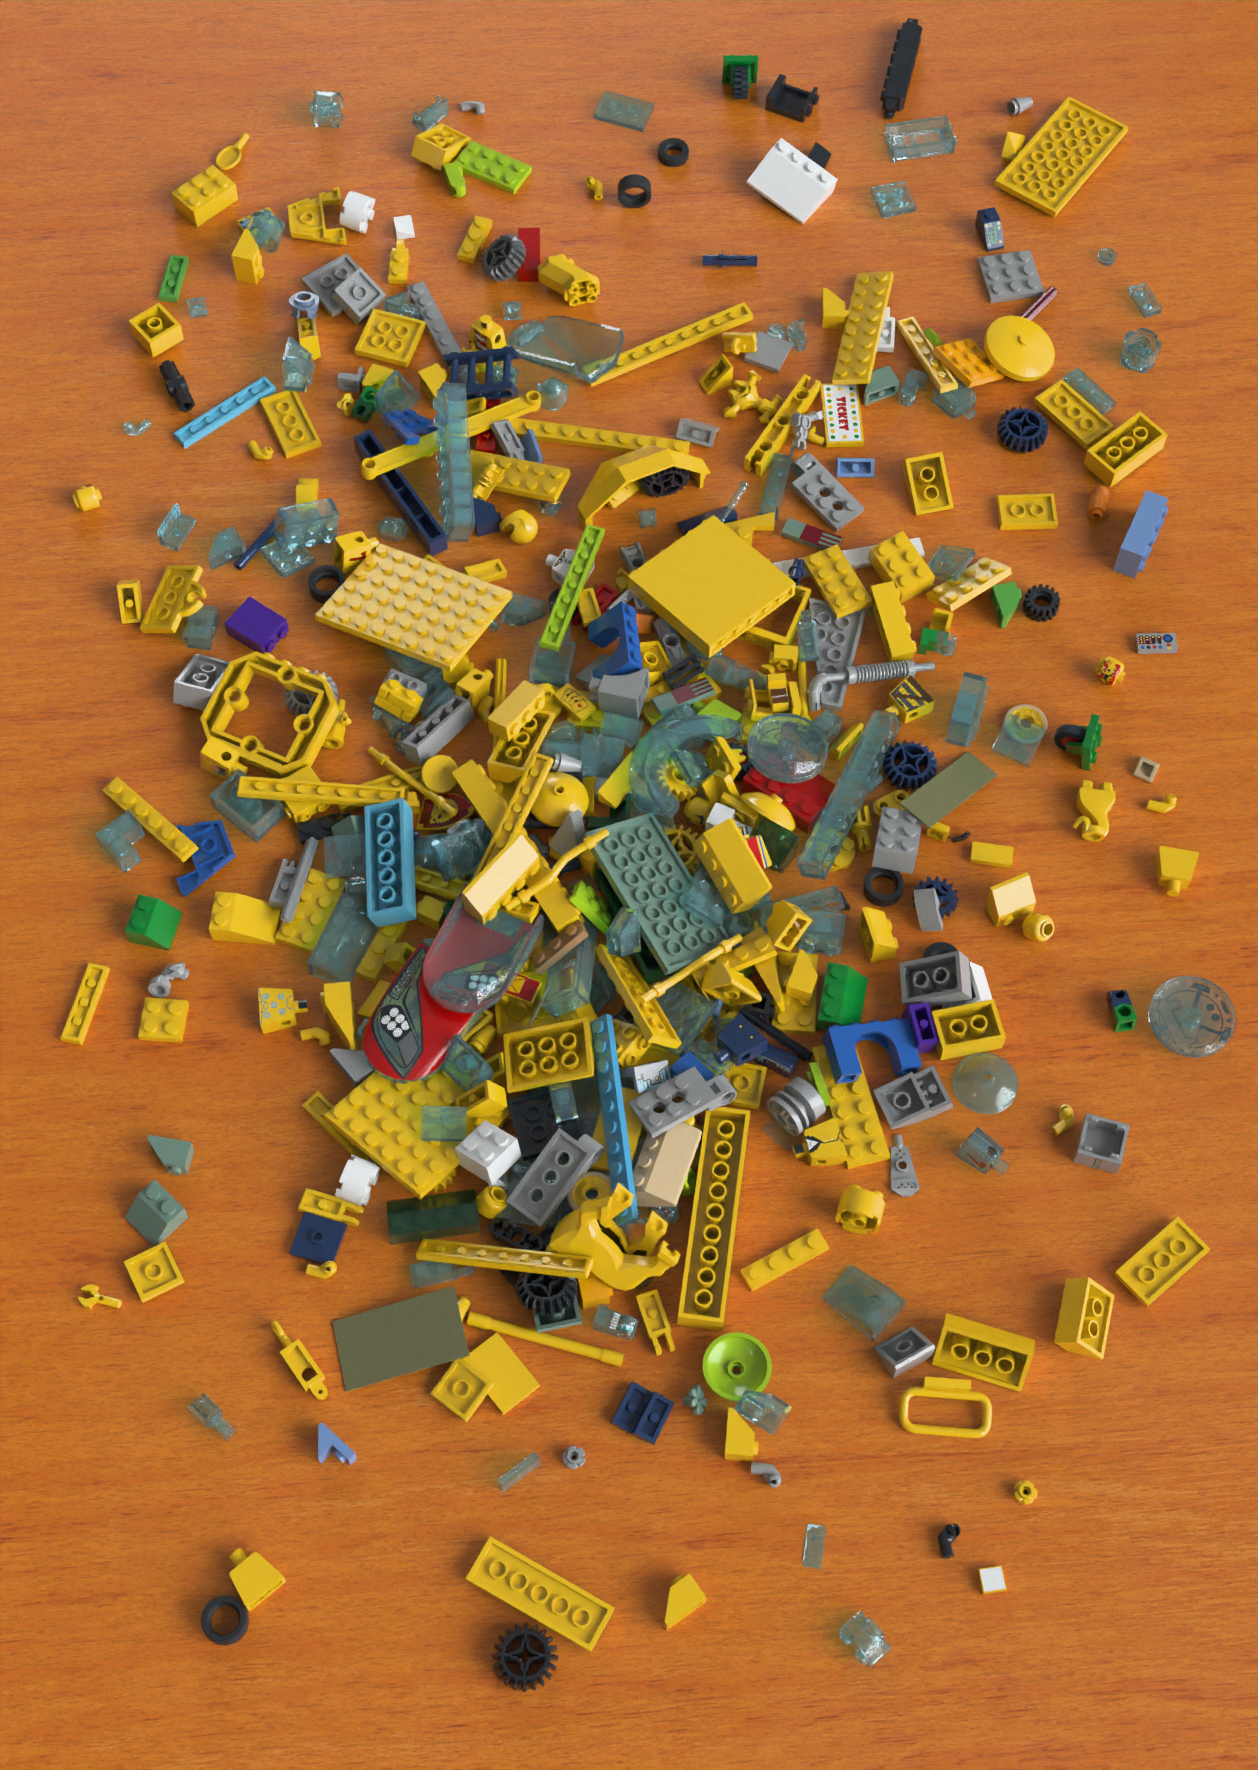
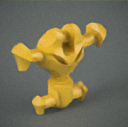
(746, 397)

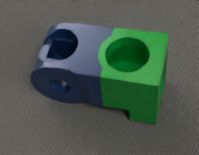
(1121, 1010)

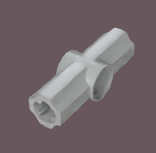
(668, 636)

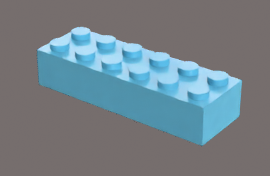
(390, 863)

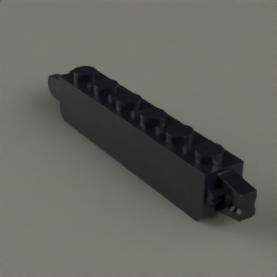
(902, 67)

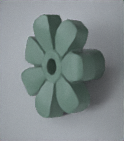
(695, 1400)

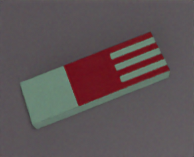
(809, 535)
(688, 694)

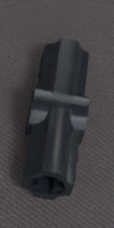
(176, 386)

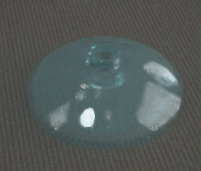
(983, 1094)

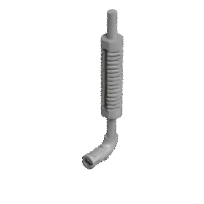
(864, 674)

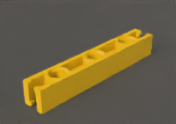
(780, 426)

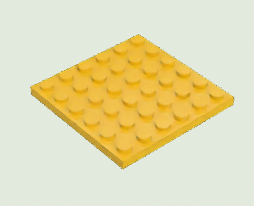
(387, 1123)

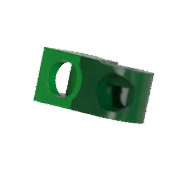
(365, 405)

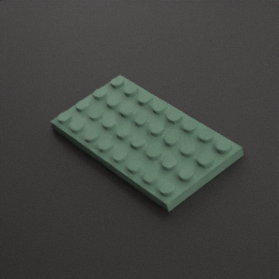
(655, 881)

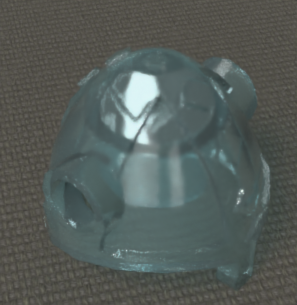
(553, 393)
(738, 923)

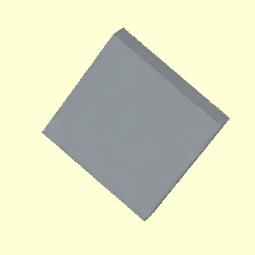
(770, 352)

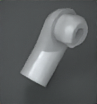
(473, 105)

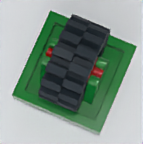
(740, 73)

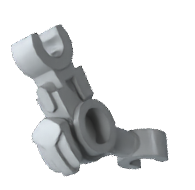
(802, 423)

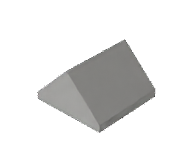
(904, 1351)

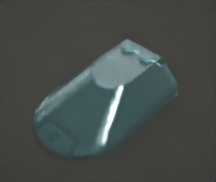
(569, 346)

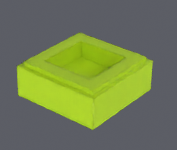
(933, 337)

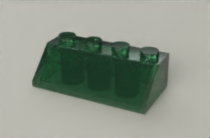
(433, 1216)

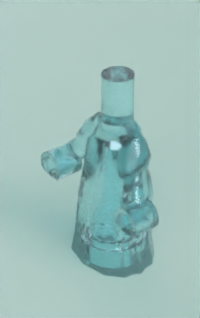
(387, 719)

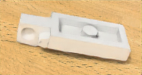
(886, 340)

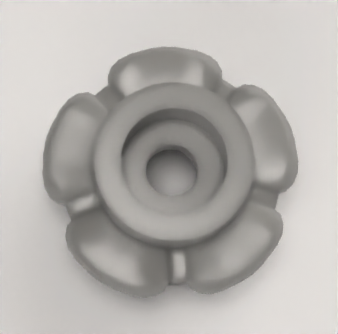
(574, 1463)

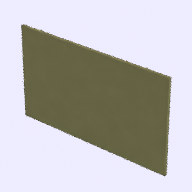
(400, 1338)

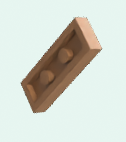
(559, 947)

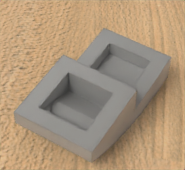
(927, 910)

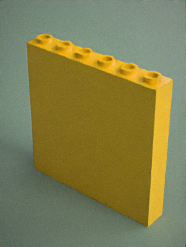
(711, 585)

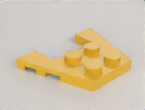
(308, 221)
(747, 526)

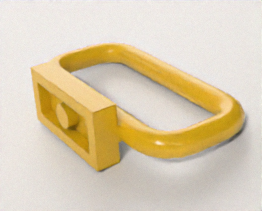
(948, 1389)

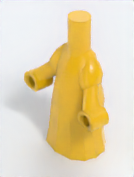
(336, 734)

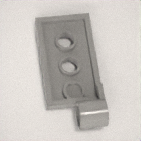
(816, 478)
(697, 1097)

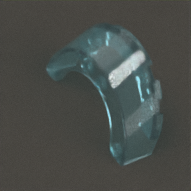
(653, 751)

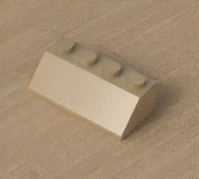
(665, 1165)

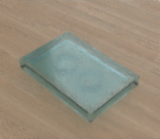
(624, 111)

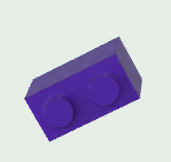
(922, 1027)

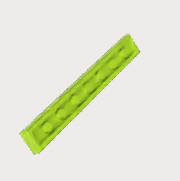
(572, 588)

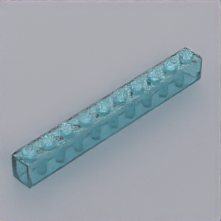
(848, 795)

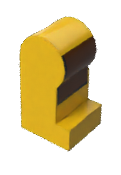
(777, 692)

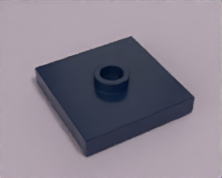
(318, 1239)

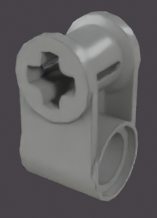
(632, 556)

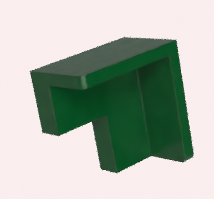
(616, 815)

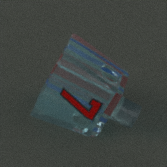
(982, 1152)

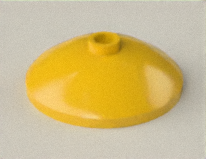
(554, 807)
(770, 808)

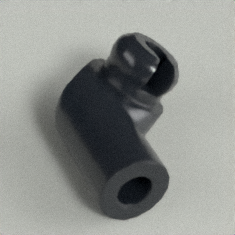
(946, 1538)

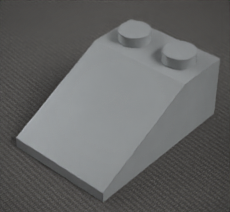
(198, 681)

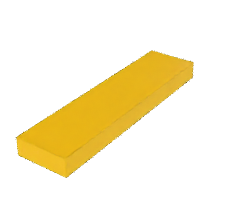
(85, 1004)
(317, 1107)

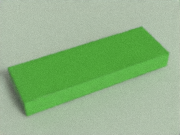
(173, 278)

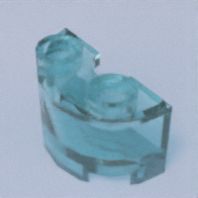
(865, 1638)

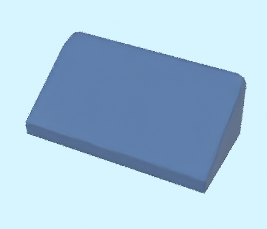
(532, 450)
(855, 467)

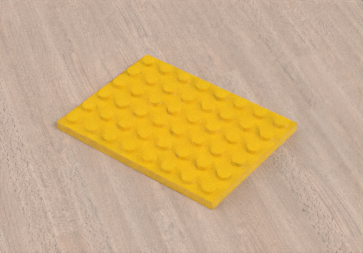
(414, 606)

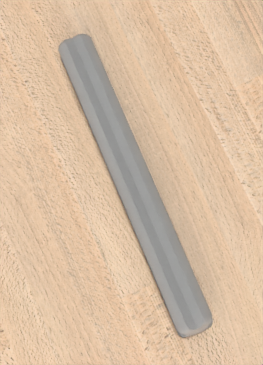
(299, 880)

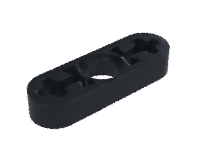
(512, 1230)

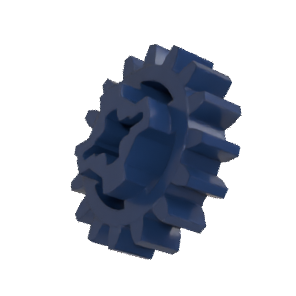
(945, 894)

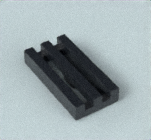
(696, 663)

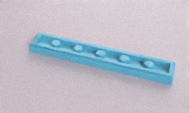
(224, 412)

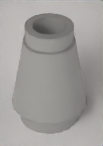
(1018, 105)
(565, 763)

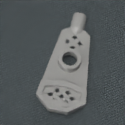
(902, 1176)

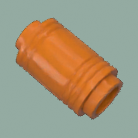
(1098, 502)

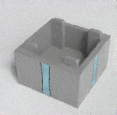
(358, 295)
(1101, 1143)

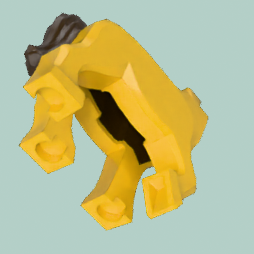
(615, 1258)

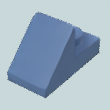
(330, 1442)

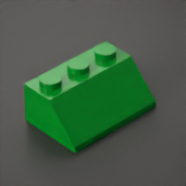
(841, 997)

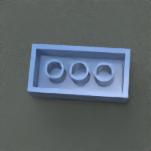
(1141, 534)

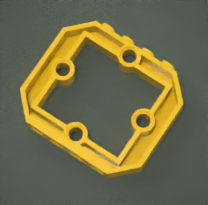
(307, 742)

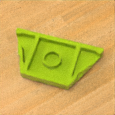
(591, 906)

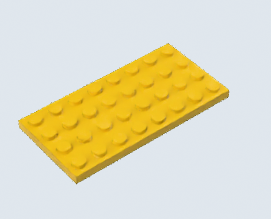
(1061, 156)

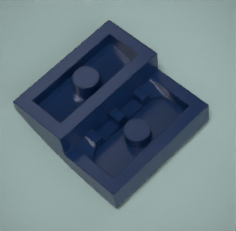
(642, 1413)

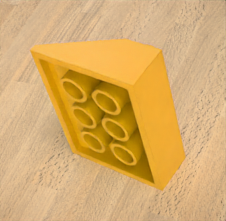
(549, 1054)

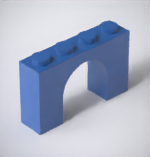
(616, 623)
(892, 1035)

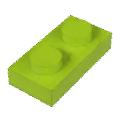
(815, 1078)

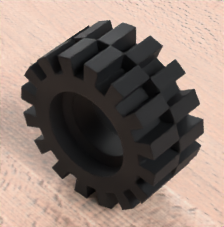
(1044, 594)

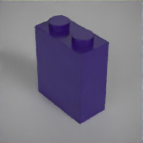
(256, 626)

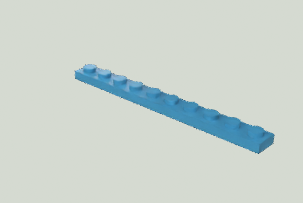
(613, 1113)

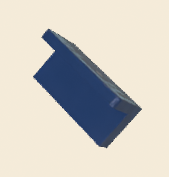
(778, 1061)

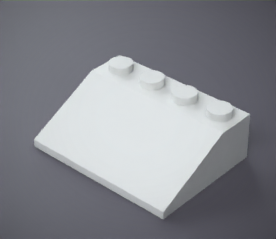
(792, 181)

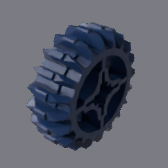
(1033, 434)
(907, 772)

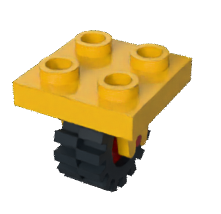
(728, 758)

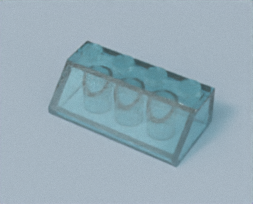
(343, 941)

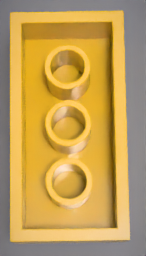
(1125, 449)

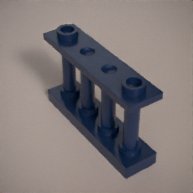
(488, 389)

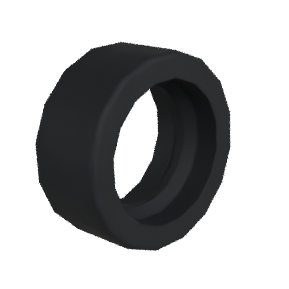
(634, 181)
(322, 572)
(878, 899)
(211, 1607)

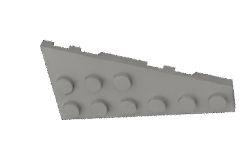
(836, 646)

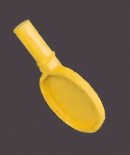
(231, 155)

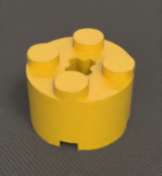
(860, 1210)

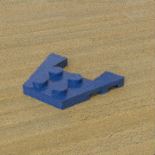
(408, 424)
(212, 853)

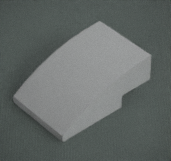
(913, 1098)

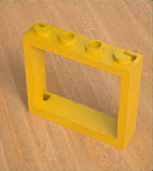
(767, 639)

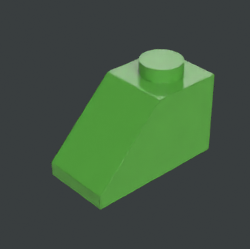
(1005, 601)

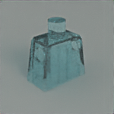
(956, 401)

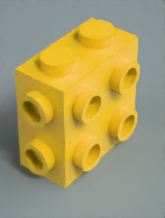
(303, 810)
(629, 1043)

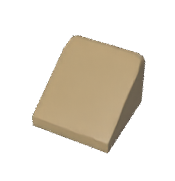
(1146, 769)

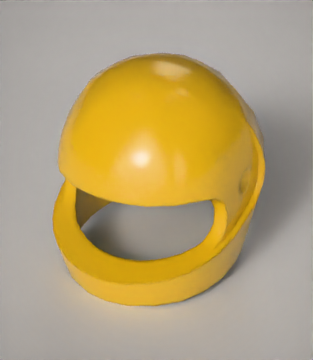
(522, 524)

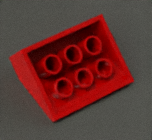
(802, 799)

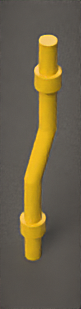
(439, 801)
(588, 843)
(659, 988)

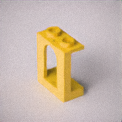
(753, 696)

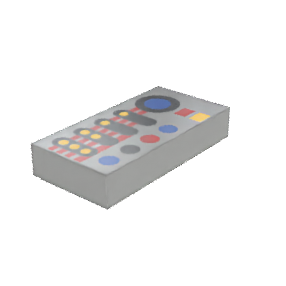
(1156, 643)

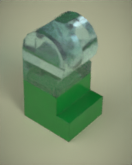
(937, 642)

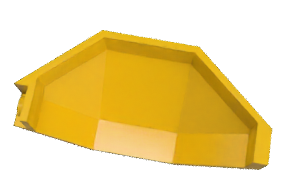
(619, 471)

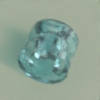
(647, 518)

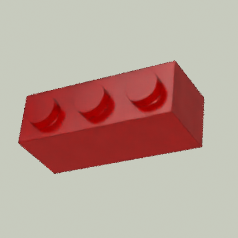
(531, 240)

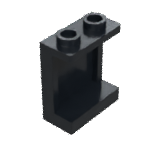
(791, 101)

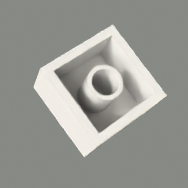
(488, 1152)

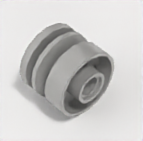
(796, 1106)

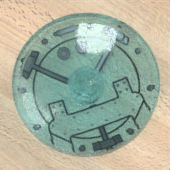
(787, 748)
(1192, 1016)

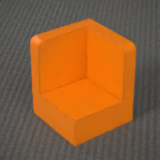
(644, 621)

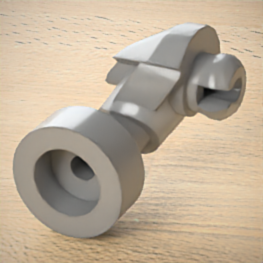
(161, 985)

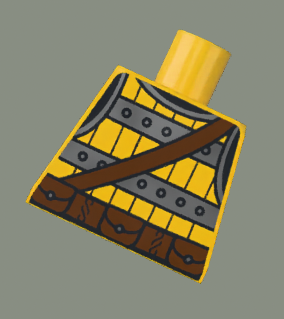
(909, 700)

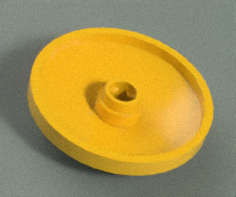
(1019, 348)

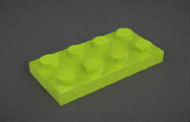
(493, 167)

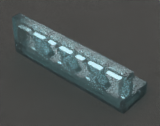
(807, 901)

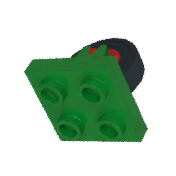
(1081, 740)

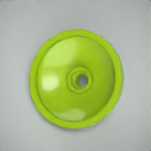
(739, 1352)

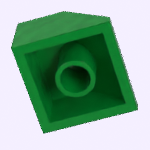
(153, 923)

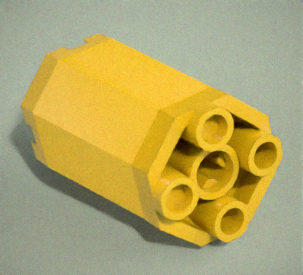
(569, 280)

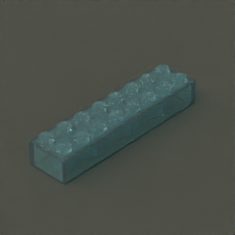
(454, 462)

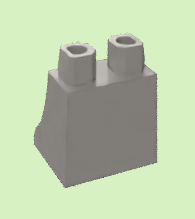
(621, 693)

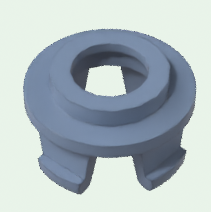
(310, 305)

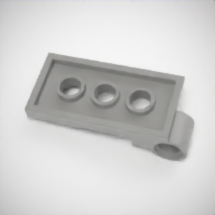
(581, 1154)

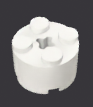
(357, 211)
(357, 1179)

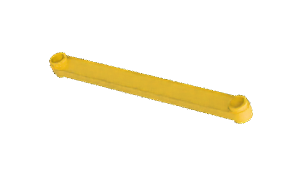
(476, 424)

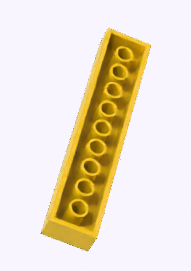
(491, 808)
(714, 1219)

